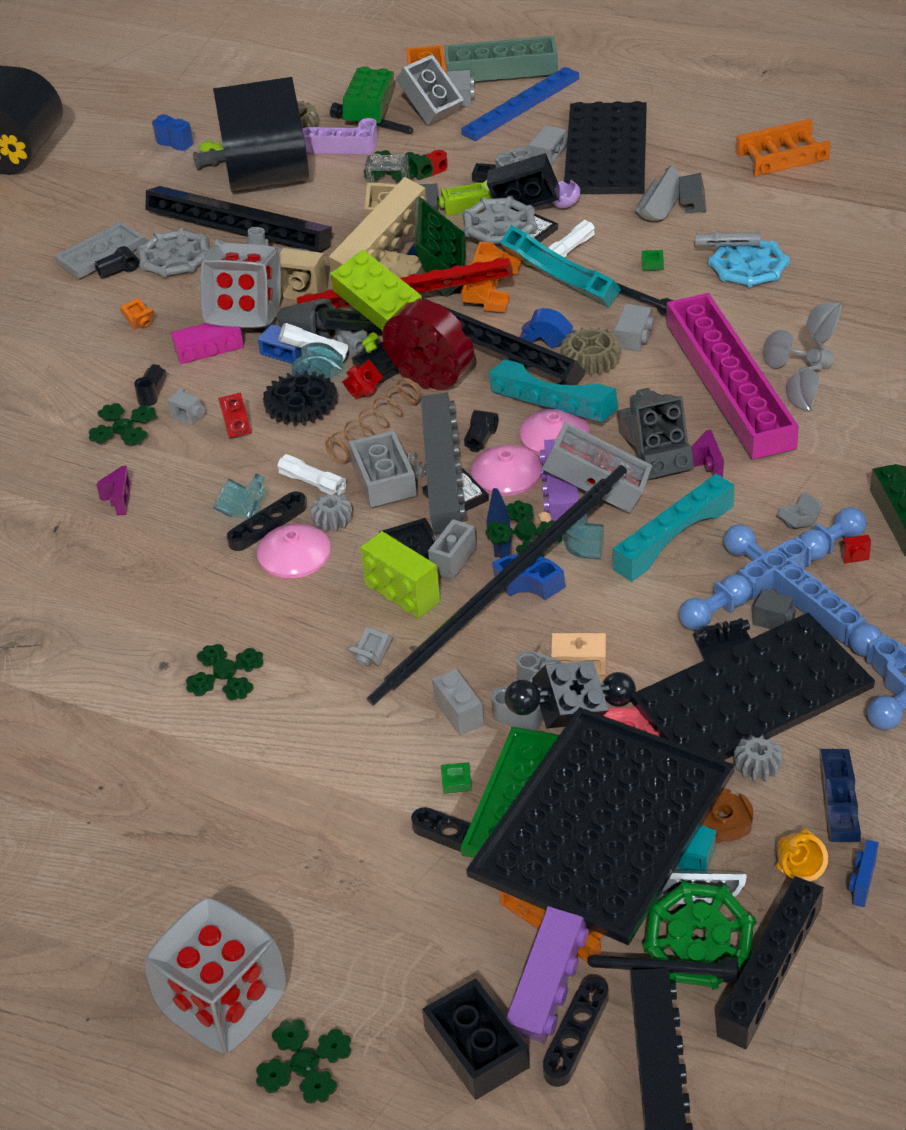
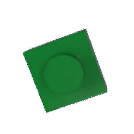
(652, 260)
(456, 778)

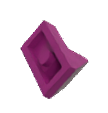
(707, 453)
(116, 489)

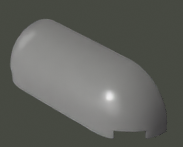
(660, 196)
(732, 879)

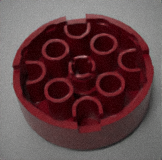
(427, 344)

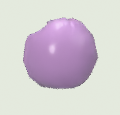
(568, 195)

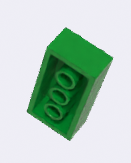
(368, 94)

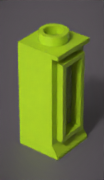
(464, 197)

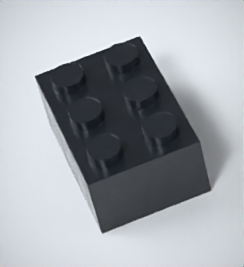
(527, 180)
(476, 1038)

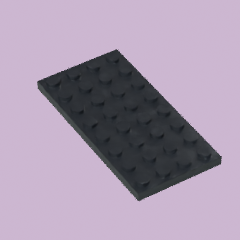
(607, 147)
(754, 689)

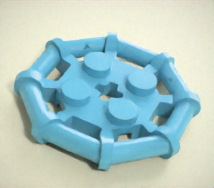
(748, 261)

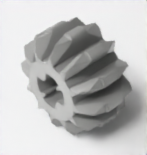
(331, 512)
(758, 758)

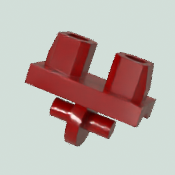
(234, 415)

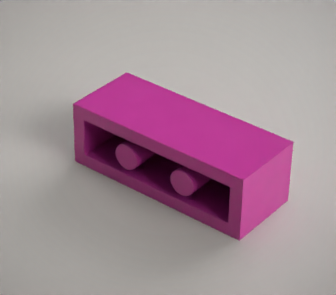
(205, 341)

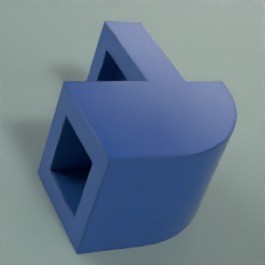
(548, 325)

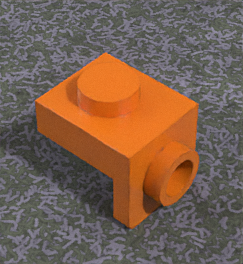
(137, 313)

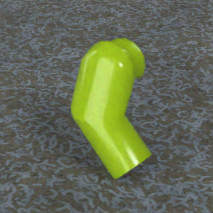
(370, 342)

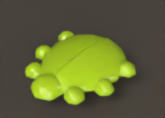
(205, 146)

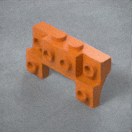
(485, 291)

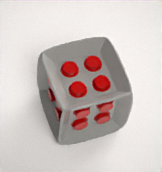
(240, 285)
(216, 974)

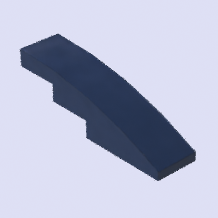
(498, 513)
(840, 795)

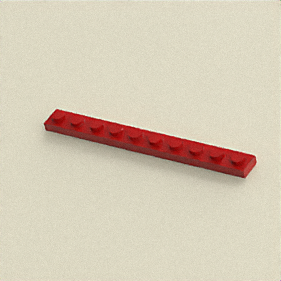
(435, 279)

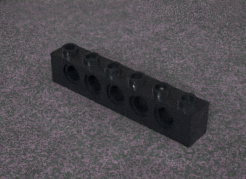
(769, 963)

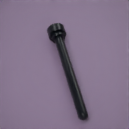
(336, 111)
(661, 305)
(724, 969)

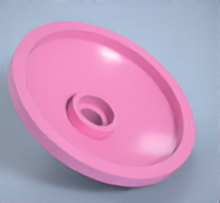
(546, 426)
(508, 468)
(293, 550)

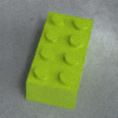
(371, 288)

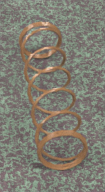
(332, 454)

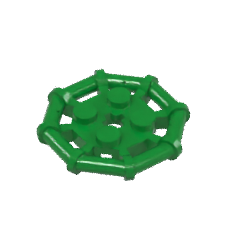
(700, 917)

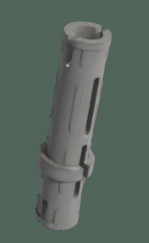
(727, 239)

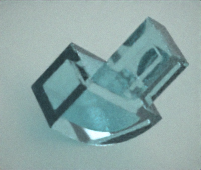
(318, 358)
(240, 501)
(585, 539)

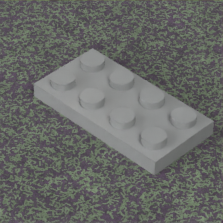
(81, 257)

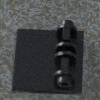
(716, 639)

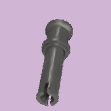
(208, 158)

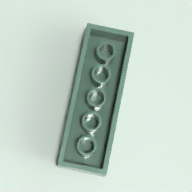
(504, 58)

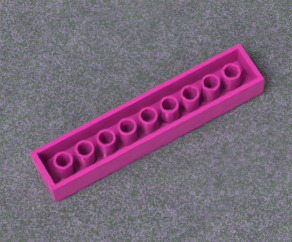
(732, 376)

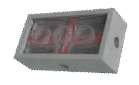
(587, 459)

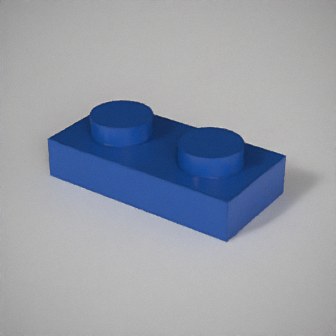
(865, 863)

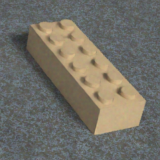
(384, 226)

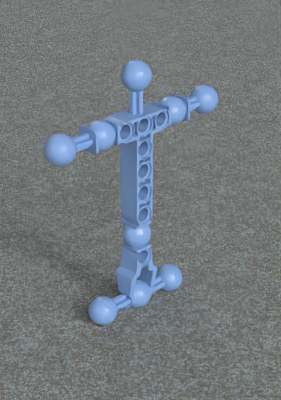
(785, 572)

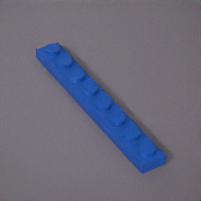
(520, 103)

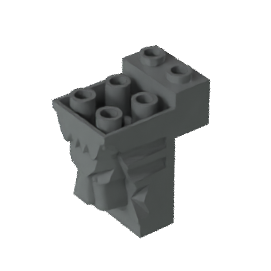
(657, 431)

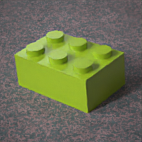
(400, 574)

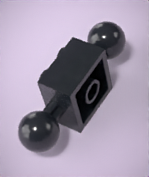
(565, 688)

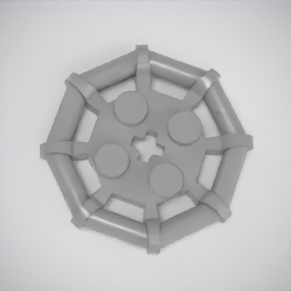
(497, 219)
(172, 252)

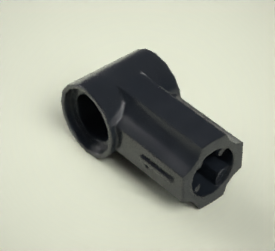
(121, 260)
(148, 385)
(481, 426)

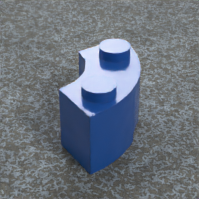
(540, 578)

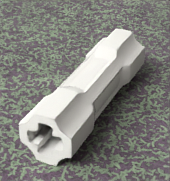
(577, 236)
(298, 337)
(298, 469)

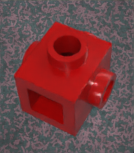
(362, 379)

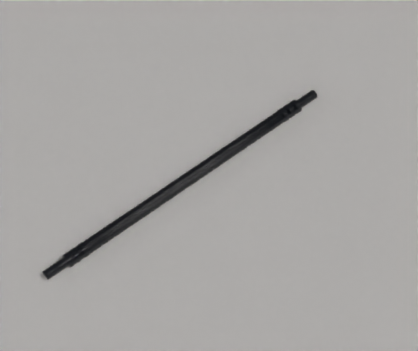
(496, 585)

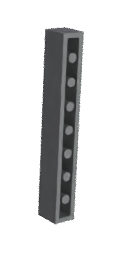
(442, 461)

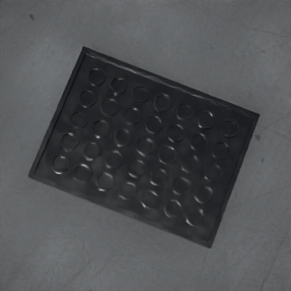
(602, 823)

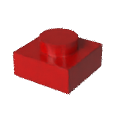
(856, 549)

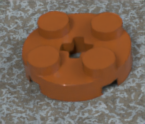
(737, 824)

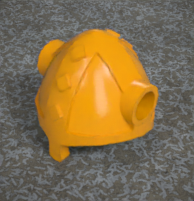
(802, 855)

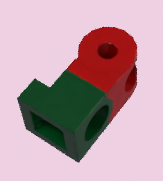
(428, 164)

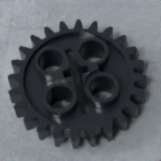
(300, 397)

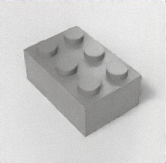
(430, 89)
(382, 468)

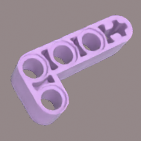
(342, 140)

